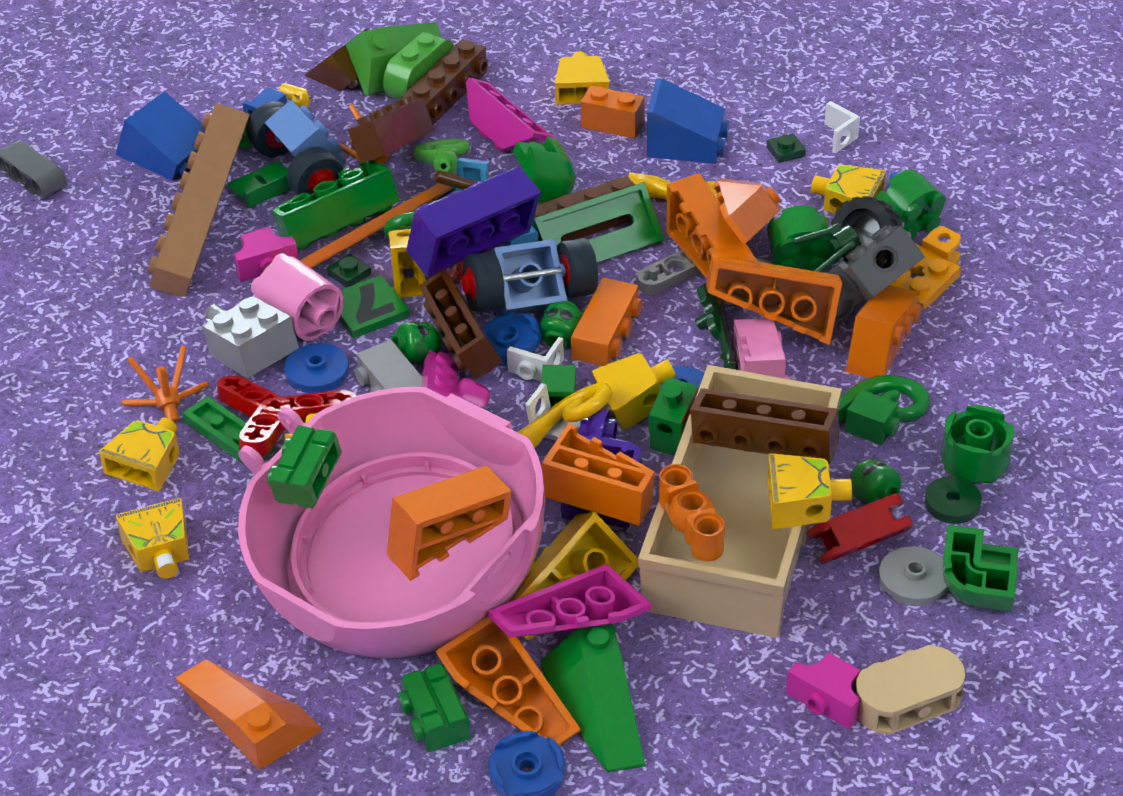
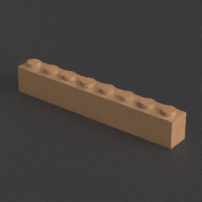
(198, 201)

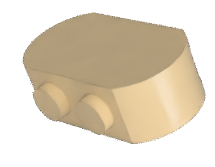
(909, 689)

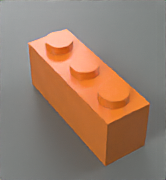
(606, 322)

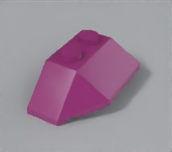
(500, 118)

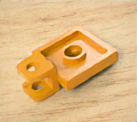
(937, 268)

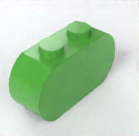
(413, 63)

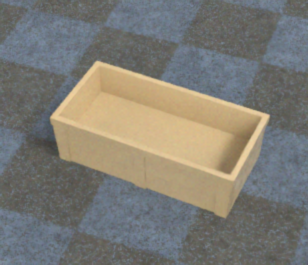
(755, 572)

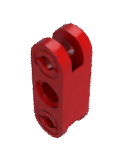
(860, 528)

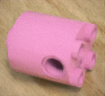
(302, 294)

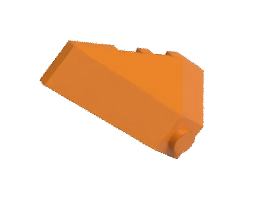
(746, 206)
(250, 715)

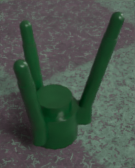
(841, 243)

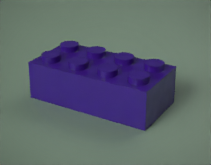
(472, 220)

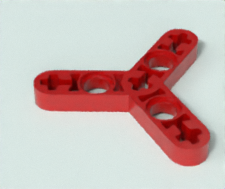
(263, 406)

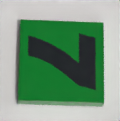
(371, 306)

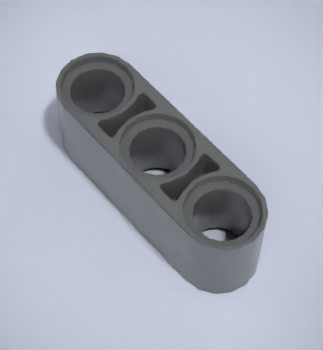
(31, 169)

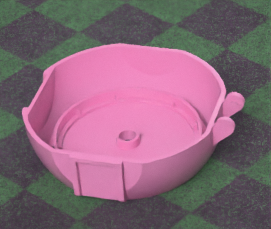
(331, 562)

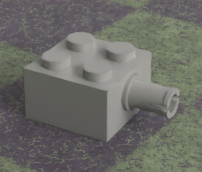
(249, 335)

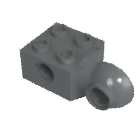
(861, 274)

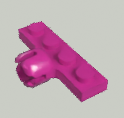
(441, 376)

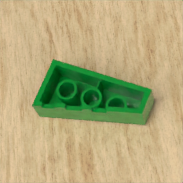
(337, 204)

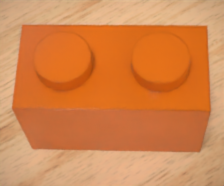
(612, 111)

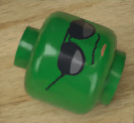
(559, 321)
(416, 340)
(874, 481)

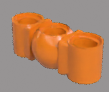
(691, 512)

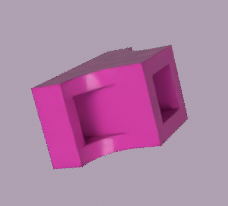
(259, 251)
(826, 688)

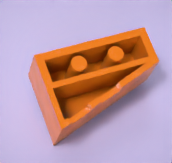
(443, 515)

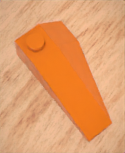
(507, 681)

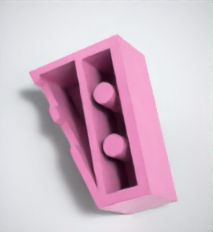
(759, 347)

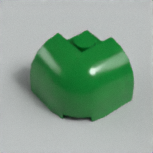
(547, 167)
(979, 572)

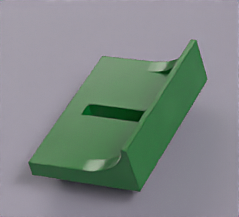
(253, 191)

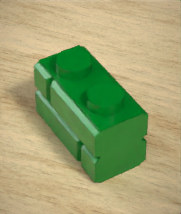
(304, 466)
(434, 708)

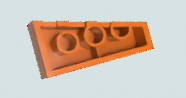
(698, 224)
(780, 293)

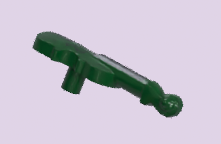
(717, 324)

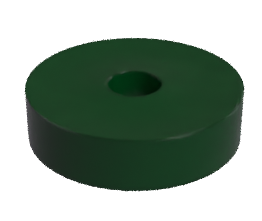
(949, 511)

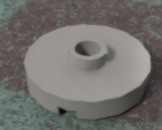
(910, 588)

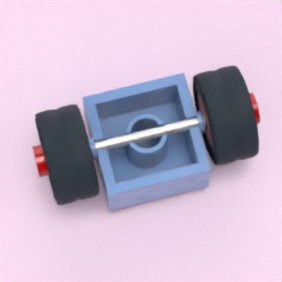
(286, 128)
(529, 275)

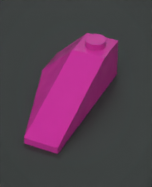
(574, 604)

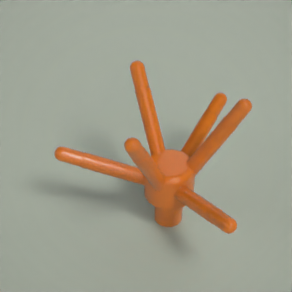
(167, 396)

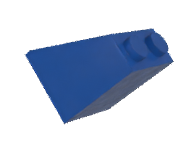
(684, 125)
(160, 137)

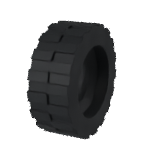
(867, 206)

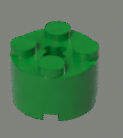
(915, 201)
(795, 223)
(977, 444)

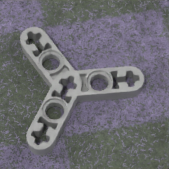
(668, 278)

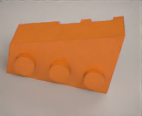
(881, 331)
(595, 479)

